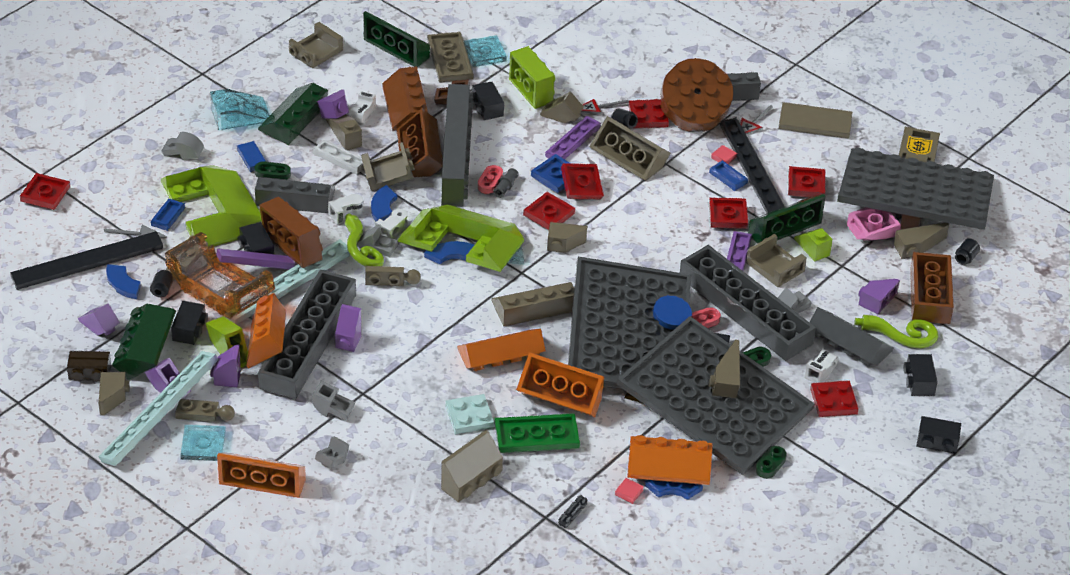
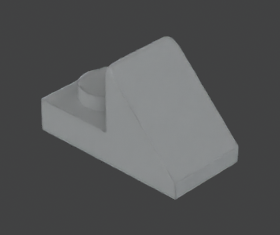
(374, 239)
(796, 301)

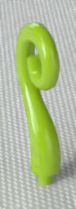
(356, 229)
(877, 324)

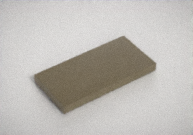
(450, 57)
(815, 120)

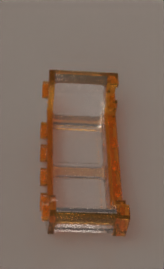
(214, 282)

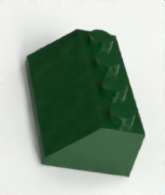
(394, 40)
(294, 113)
(788, 219)
(143, 339)

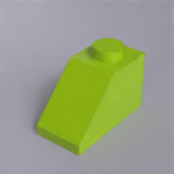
(815, 243)

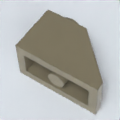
(563, 108)
(565, 237)
(112, 390)

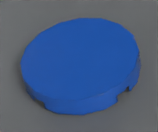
(671, 311)

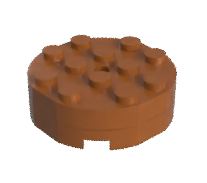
(696, 94)

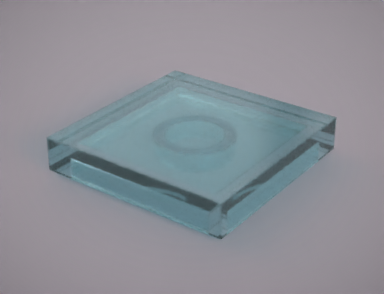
(202, 442)

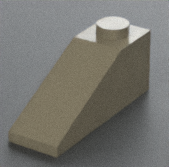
(346, 131)
(919, 238)
(727, 374)

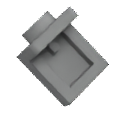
(334, 454)

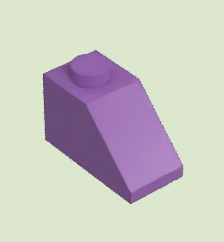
(334, 105)
(878, 294)
(100, 320)
(348, 328)
(227, 368)
(163, 374)

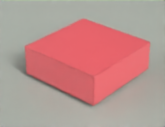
(725, 154)
(629, 490)

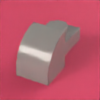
(185, 144)
(328, 400)

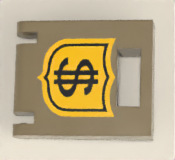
(919, 144)

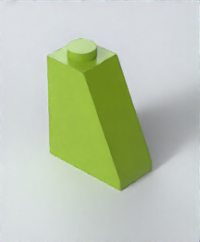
(225, 335)

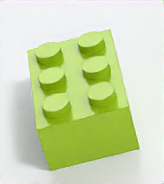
(531, 77)

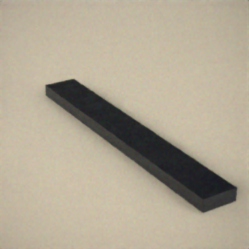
(751, 165)
(86, 260)

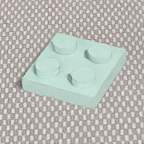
(469, 414)

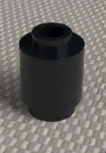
(625, 117)
(967, 251)
(161, 283)

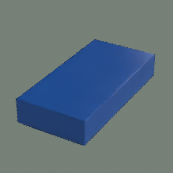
(250, 154)
(728, 175)
(167, 214)

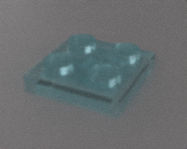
(485, 51)

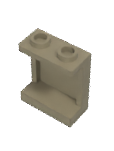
(318, 46)
(388, 169)
(775, 262)

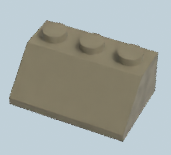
(471, 467)

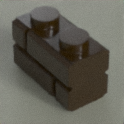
(88, 365)

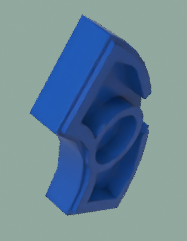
(381, 203)
(449, 251)
(119, 280)
(662, 488)

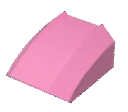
(872, 224)

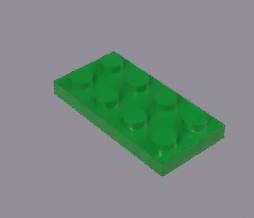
(537, 433)

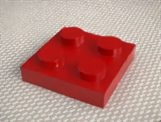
(648, 113)
(582, 181)
(806, 181)
(45, 191)
(549, 209)
(728, 213)
(834, 398)

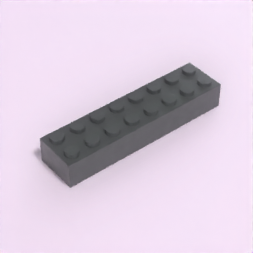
(457, 145)
(748, 303)
(307, 334)

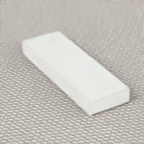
(339, 156)

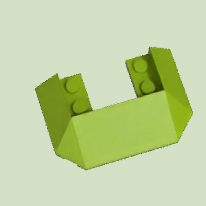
(228, 195)
(496, 238)

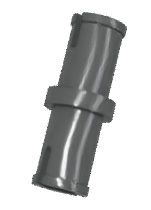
(505, 183)

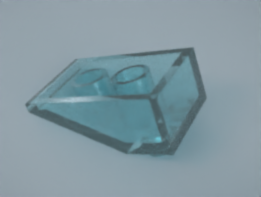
(237, 109)

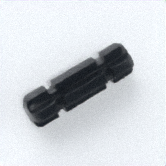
(572, 511)

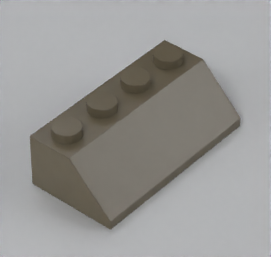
(629, 149)
(534, 304)

